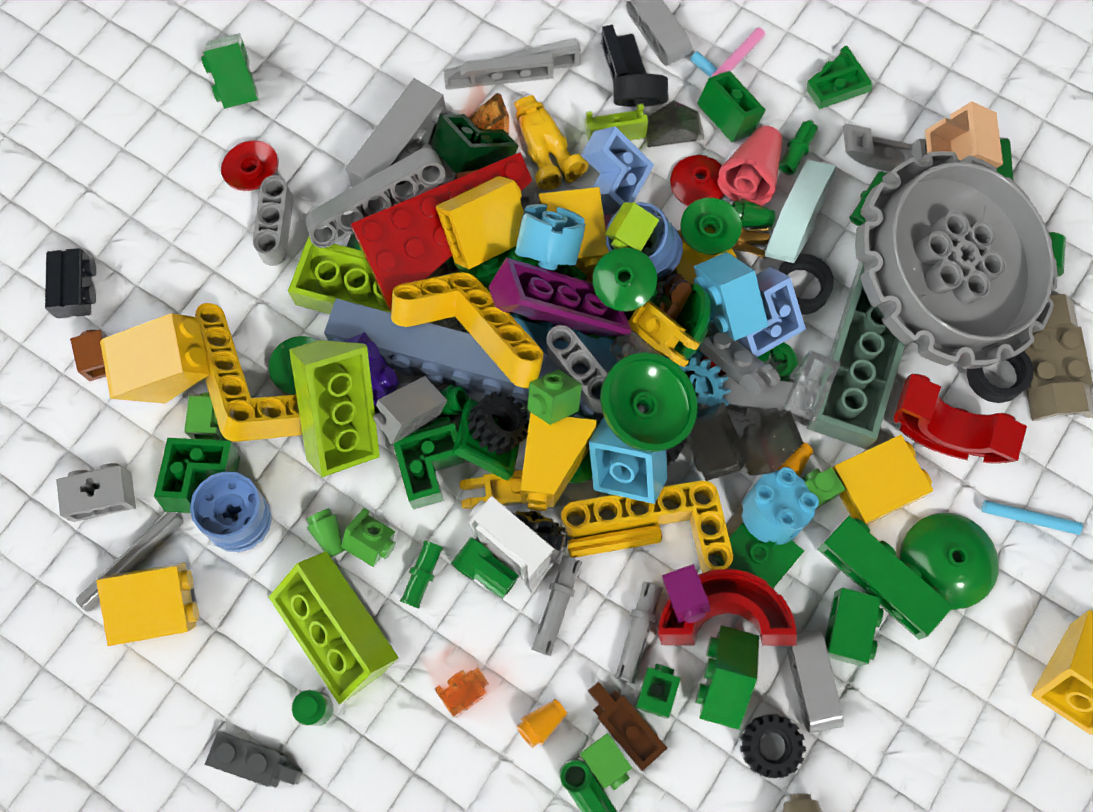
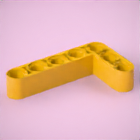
(471, 303)
(236, 412)
(658, 514)

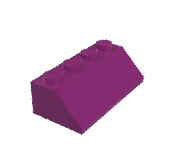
(554, 299)

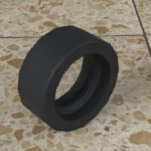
(640, 88)
(821, 271)
(992, 393)

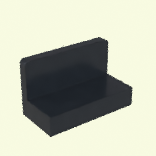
(621, 53)

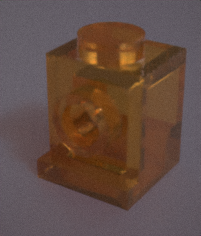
(463, 691)

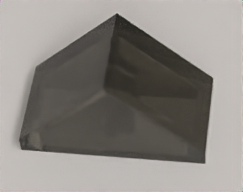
(673, 125)

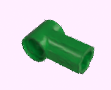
(478, 563)
(587, 794)

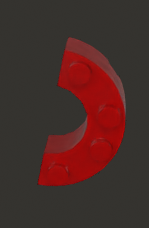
(955, 430)
(736, 594)

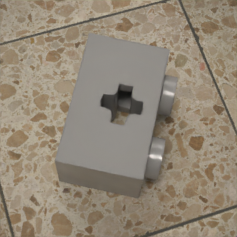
(113, 496)

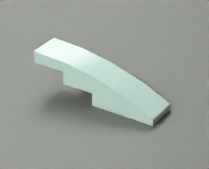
(800, 211)

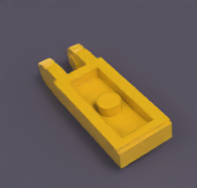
(661, 332)
(503, 491)

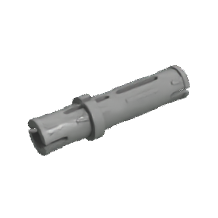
(554, 612)
(639, 630)

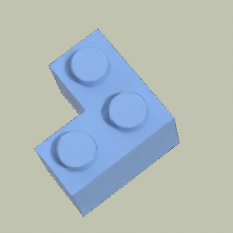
(620, 166)
(781, 313)

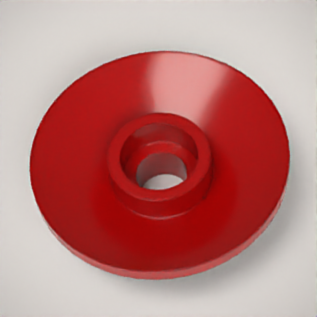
(249, 165)
(688, 187)

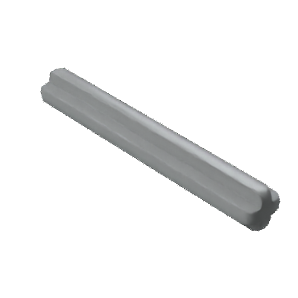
(133, 556)

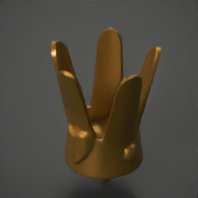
(751, 236)

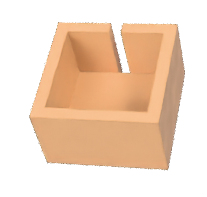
(968, 133)

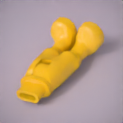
(544, 137)

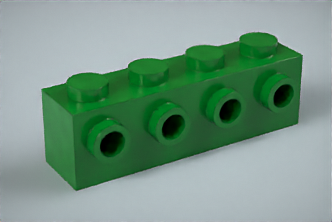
(882, 574)

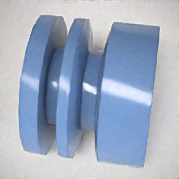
(664, 243)
(218, 501)

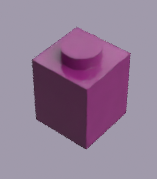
(686, 594)

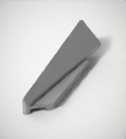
(515, 67)

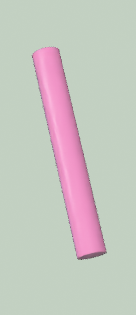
(741, 52)

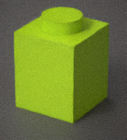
(631, 227)

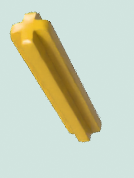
(614, 541)

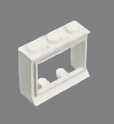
(511, 541)

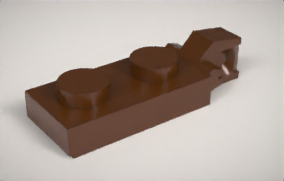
(627, 726)

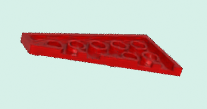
(408, 238)

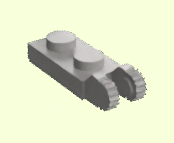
(739, 363)

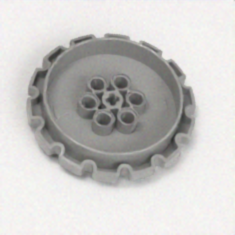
(956, 260)

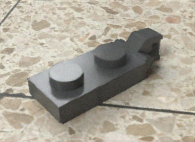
(250, 761)

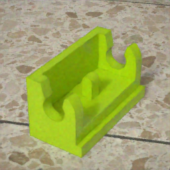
(631, 123)

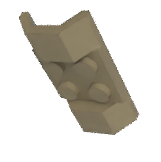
(1060, 366)

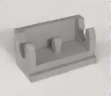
(409, 409)

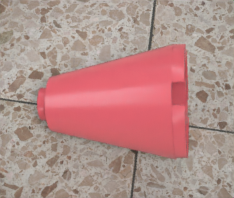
(753, 167)

